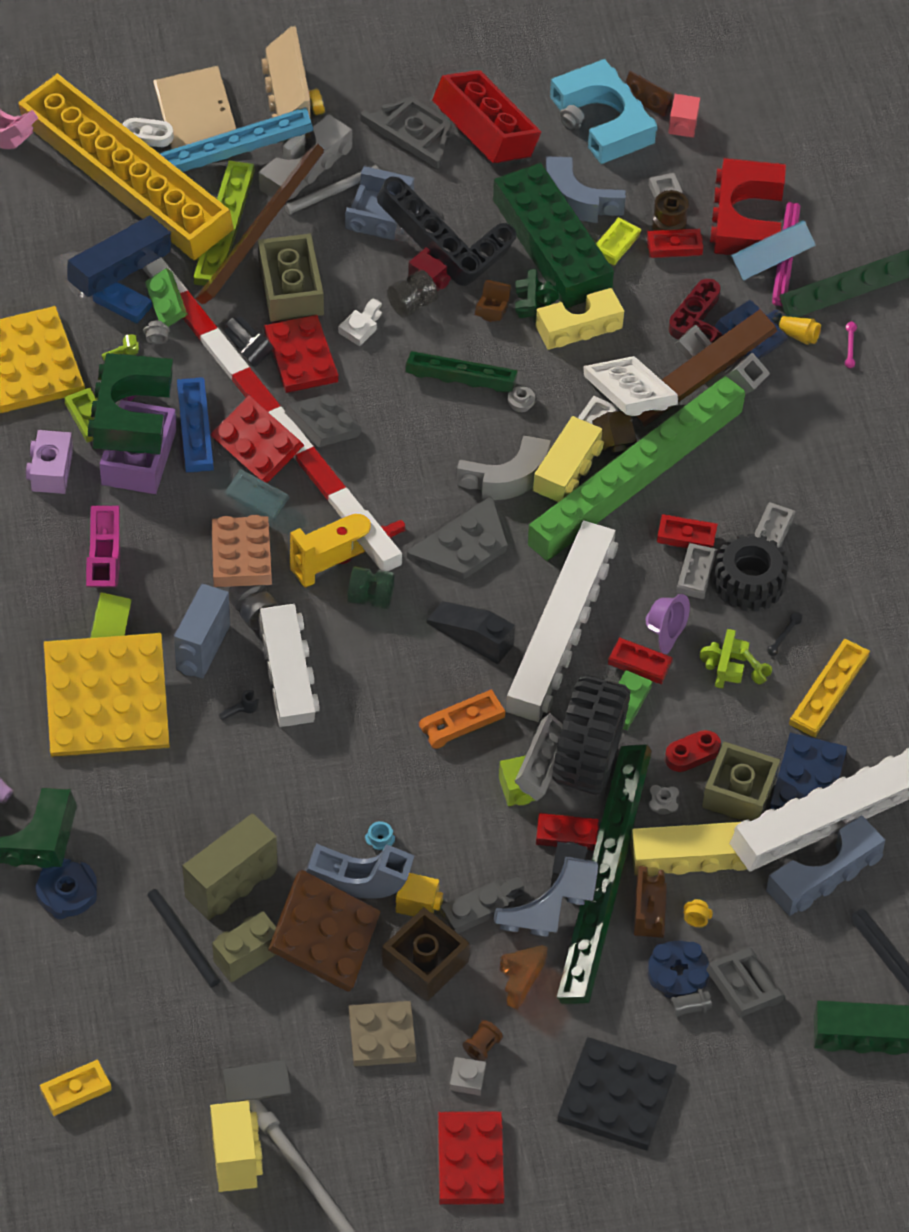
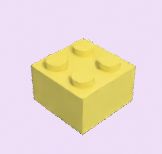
(236, 1146)

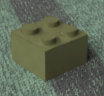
(740, 782)

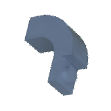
(584, 201)
(362, 877)

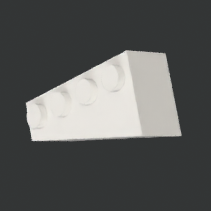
(287, 665)

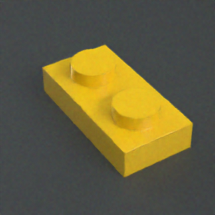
(75, 1087)

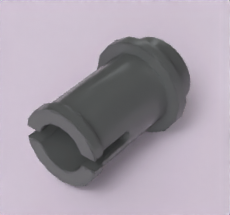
(691, 1003)

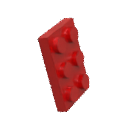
(301, 353)
(257, 440)
(470, 1158)

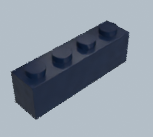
(118, 256)

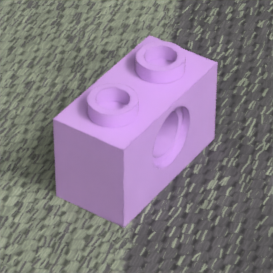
(50, 461)

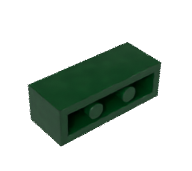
(861, 1027)

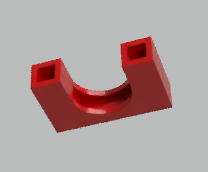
(738, 182)

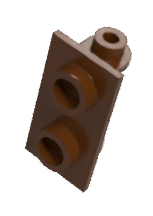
(649, 94)

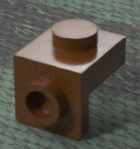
(494, 301)

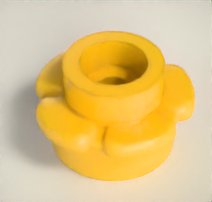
(697, 913)

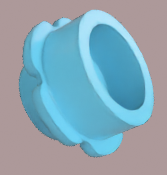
(380, 829)

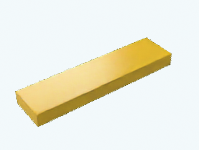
(829, 688)

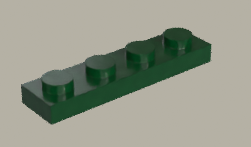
(461, 371)

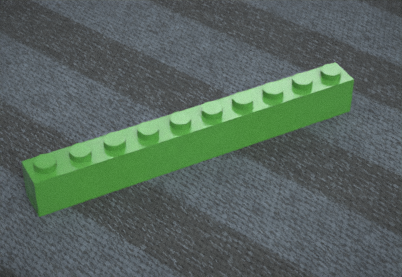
(636, 467)

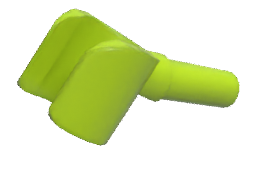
(129, 347)
(760, 671)

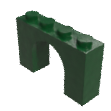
(125, 377)
(46, 836)

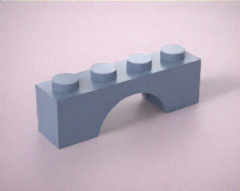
(798, 885)

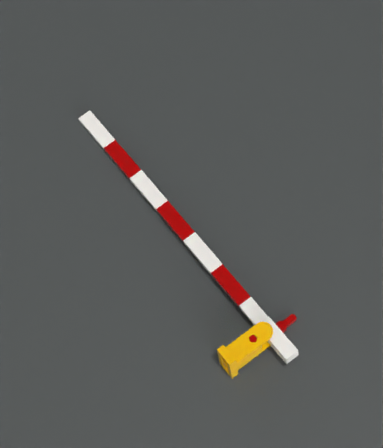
(337, 541)

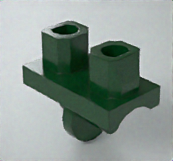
(537, 293)

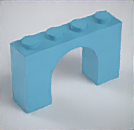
(602, 85)

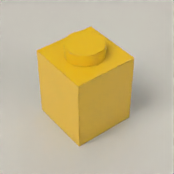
(418, 893)

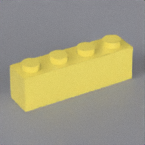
(685, 849)

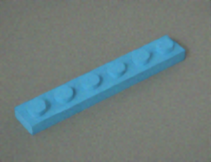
(240, 140)

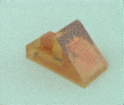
(524, 969)

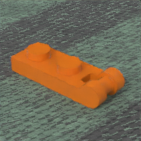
(462, 718)

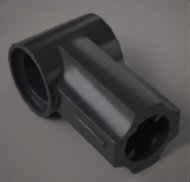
(250, 343)

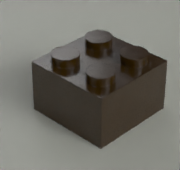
(425, 954)

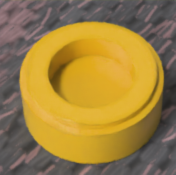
(316, 102)

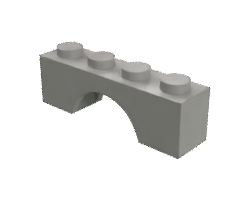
(330, 135)

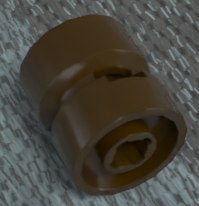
(670, 211)

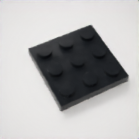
(617, 1093)

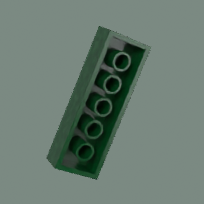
(552, 234)

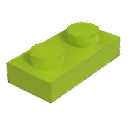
(80, 408)

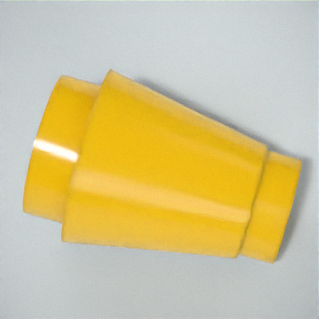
(801, 329)

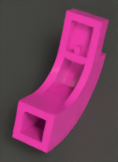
(104, 554)

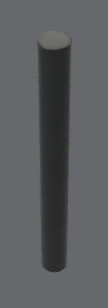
(183, 938)

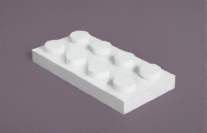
(631, 385)

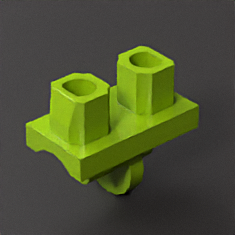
(714, 656)

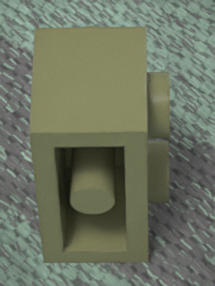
(244, 946)

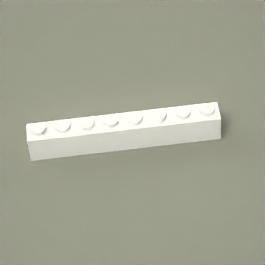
(561, 622)
(822, 812)

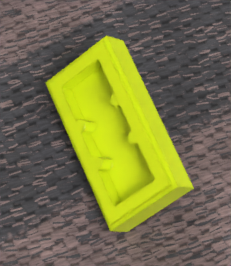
(618, 240)

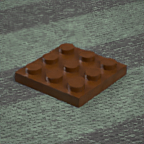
(324, 930)

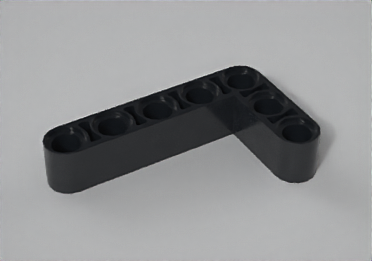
(442, 235)

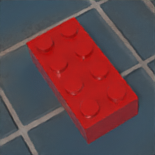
(486, 116)

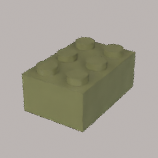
(290, 277)
(230, 867)

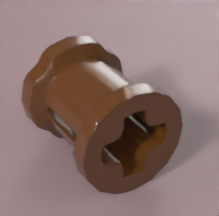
(482, 1041)

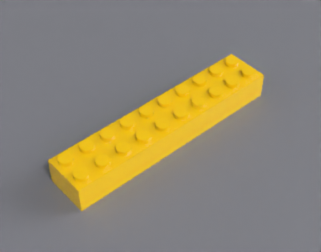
(127, 166)

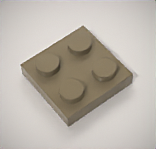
(382, 1033)

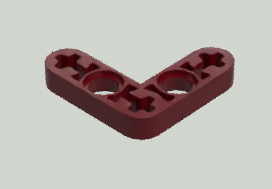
(696, 298)

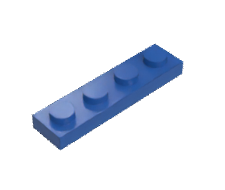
(195, 425)

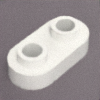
(152, 132)

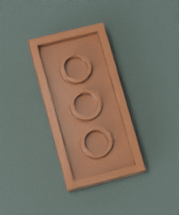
(241, 551)

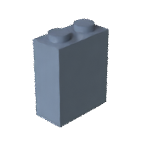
(202, 631)

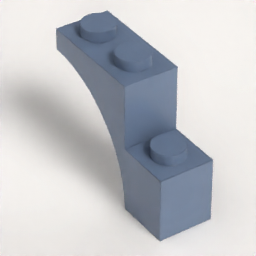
(542, 915)

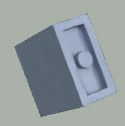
(366, 213)

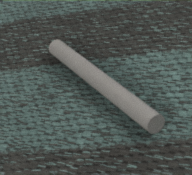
(324, 193)

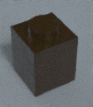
(616, 431)

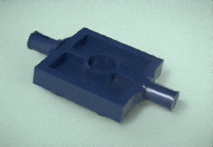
(743, 312)

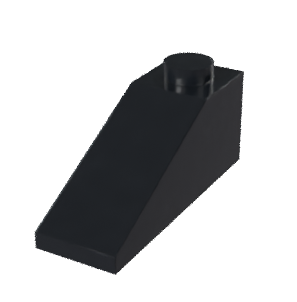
(475, 628)

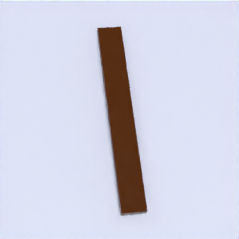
(260, 225)

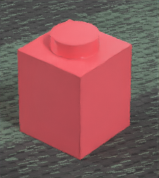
(684, 115)

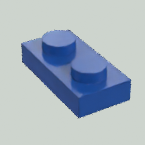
(124, 302)

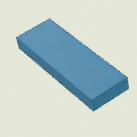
(773, 250)

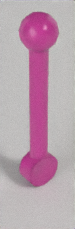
(851, 328)

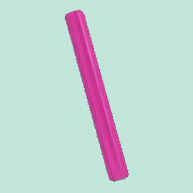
(784, 268)

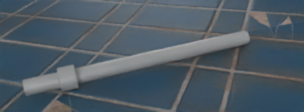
(270, 1125)

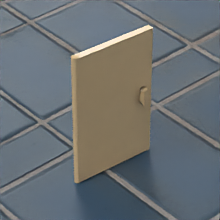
(194, 105)

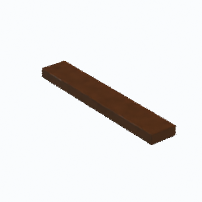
(715, 359)

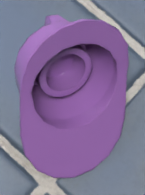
(668, 620)

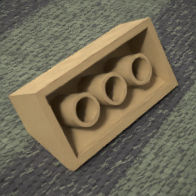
(286, 75)

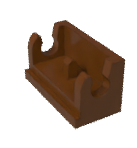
(650, 904)

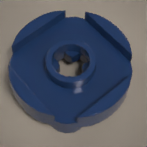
(67, 903)
(678, 953)

